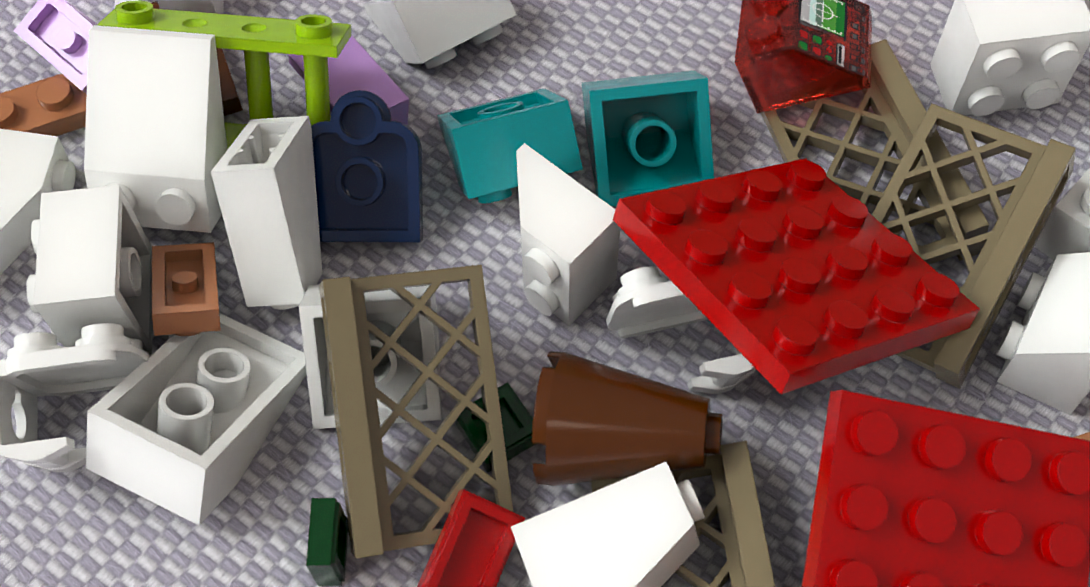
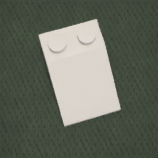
(155, 123)
(193, 416)

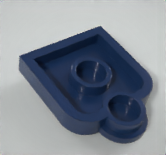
(367, 174)

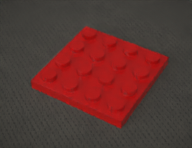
(794, 271)
(945, 501)

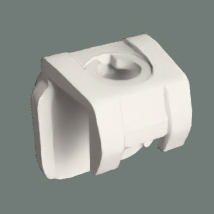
(654, 304)
(43, 368)

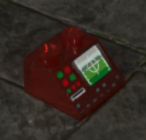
(803, 50)

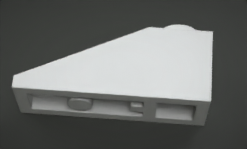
(27, 168)

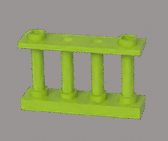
(307, 35)

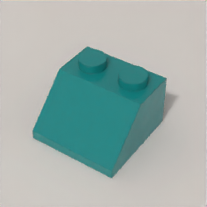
(648, 133)
(487, 135)

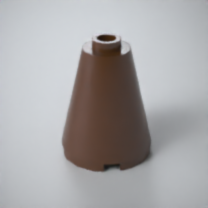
(616, 423)

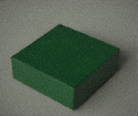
(516, 425)
(327, 542)

